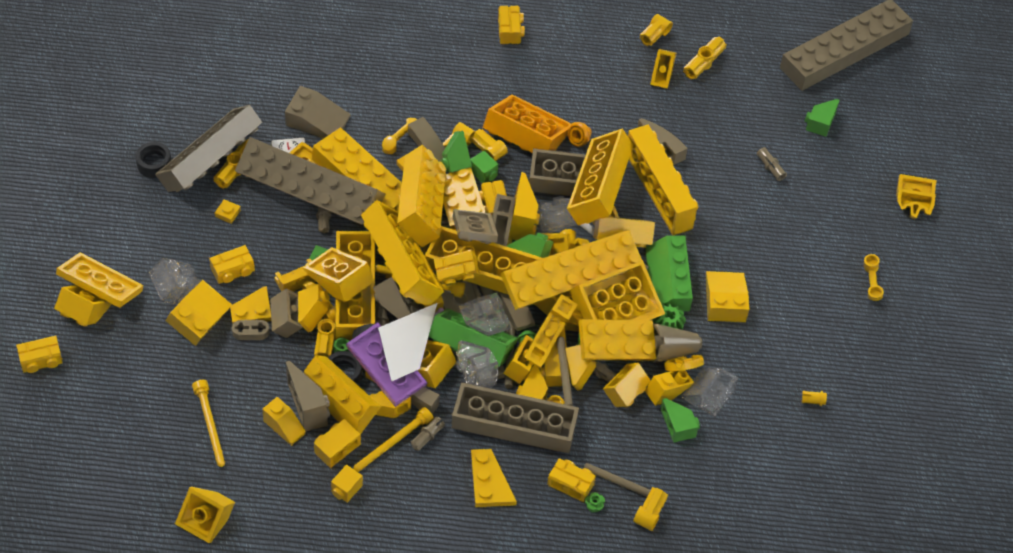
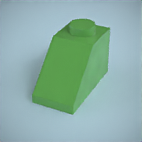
(821, 117)
(456, 153)
(533, 244)
(679, 421)

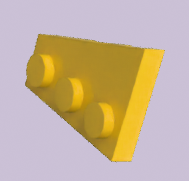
(489, 481)

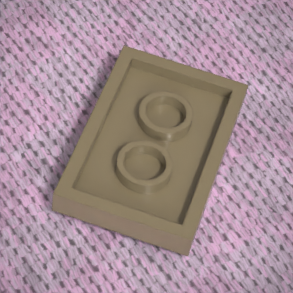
(475, 226)

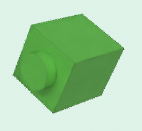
(484, 167)

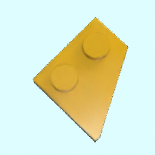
(252, 307)

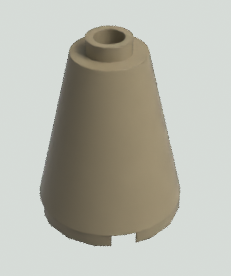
(674, 343)

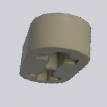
(250, 330)

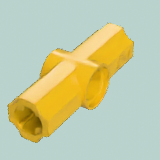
(704, 58)
(227, 173)

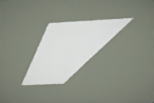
(406, 341)

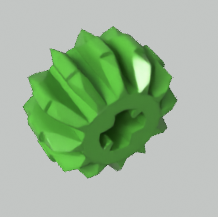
(672, 317)

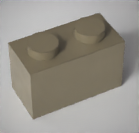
(285, 313)

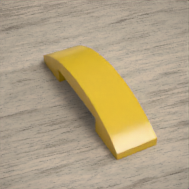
(550, 330)

